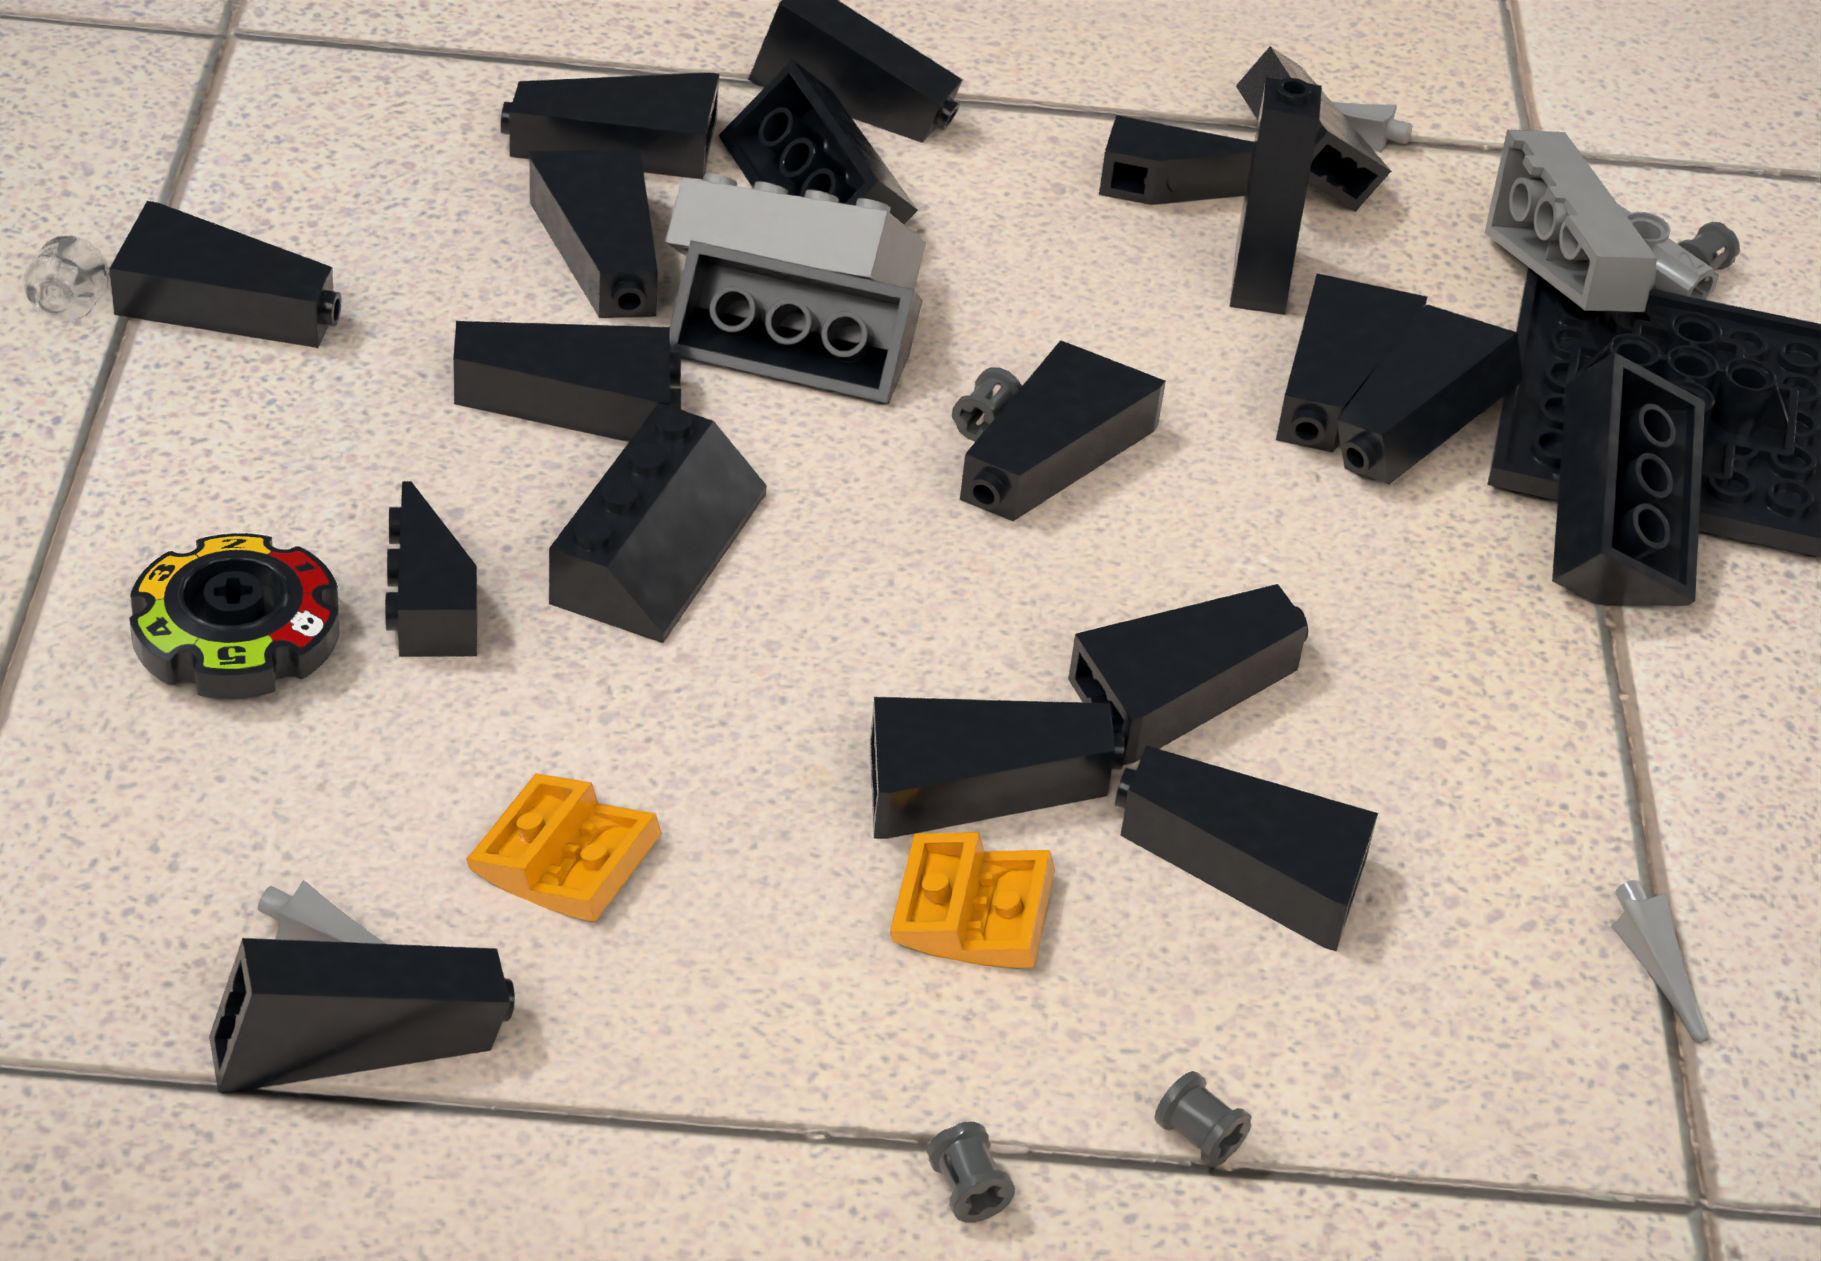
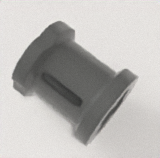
(1709, 240)
(981, 401)
(1203, 1119)
(970, 1172)

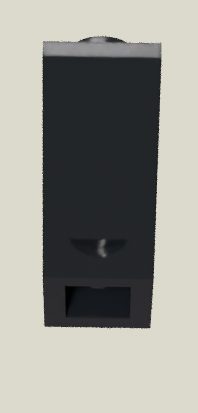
(1172, 163)
(434, 582)

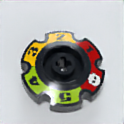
(234, 615)

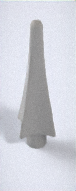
(1376, 123)
(311, 917)
(1651, 936)

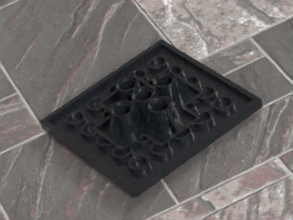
(1745, 363)

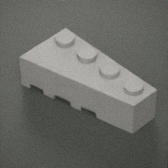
(1567, 224)
(797, 229)

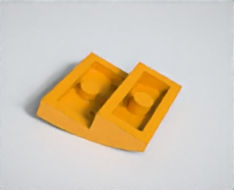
(564, 847)
(973, 900)

